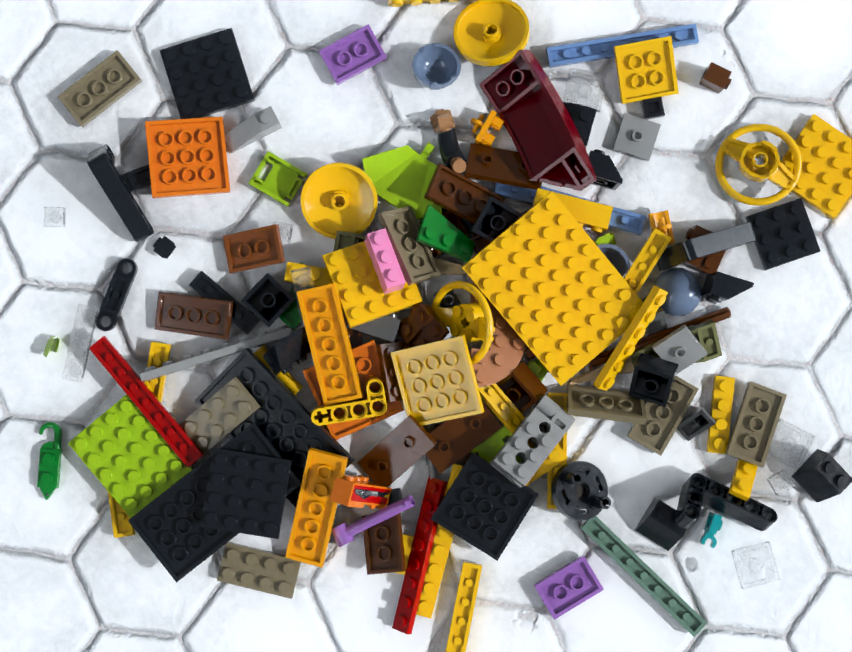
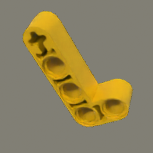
(372, 396)

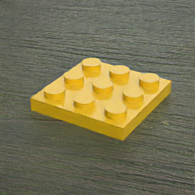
(646, 69)

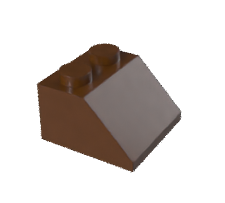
(522, 387)

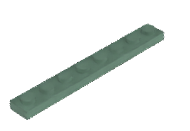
(644, 575)

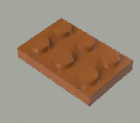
(254, 249)

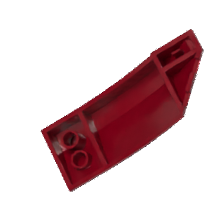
(539, 123)

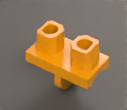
(491, 121)
(662, 222)

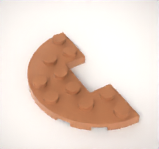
(503, 353)

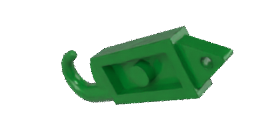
(50, 461)

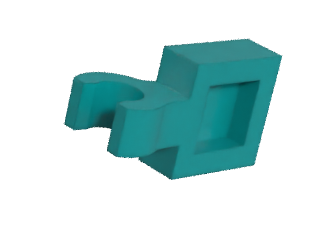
(711, 527)

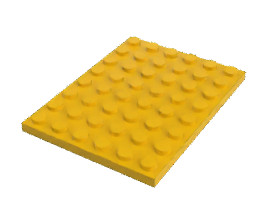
(554, 288)

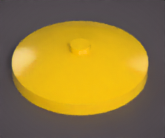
(491, 31)
(339, 199)

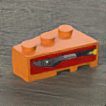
(358, 491)

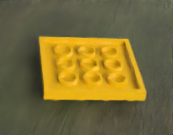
(826, 166)
(360, 287)
(437, 381)

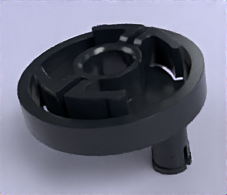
(591, 499)

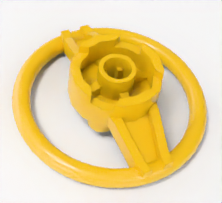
(771, 170)
(467, 319)

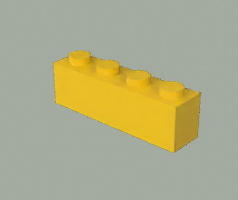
(586, 212)

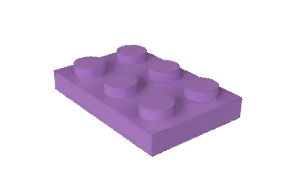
(352, 54)
(568, 587)

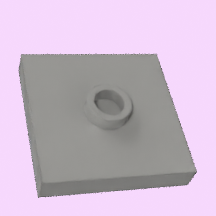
(636, 137)
(680, 348)

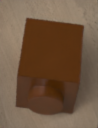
(715, 78)

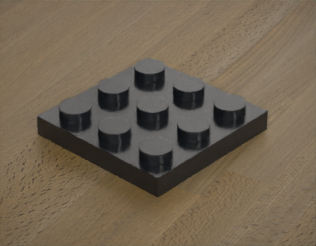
(783, 234)

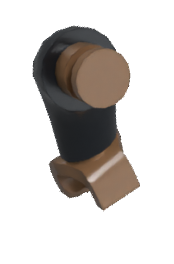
(448, 143)

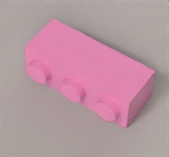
(384, 261)

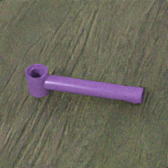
(344, 533)

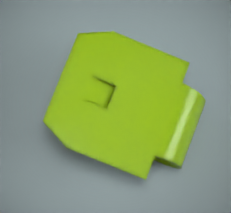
(608, 238)
(49, 344)
(537, 368)

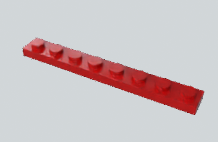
(146, 401)
(419, 557)

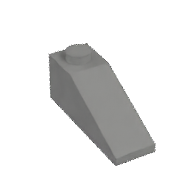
(252, 129)

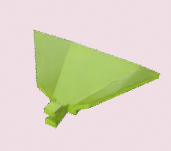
(403, 177)

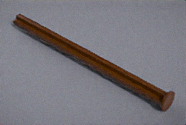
(716, 316)

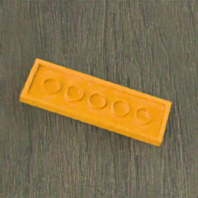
(329, 344)
(314, 511)

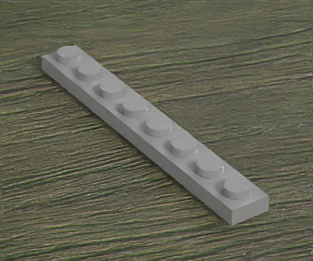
(208, 355)

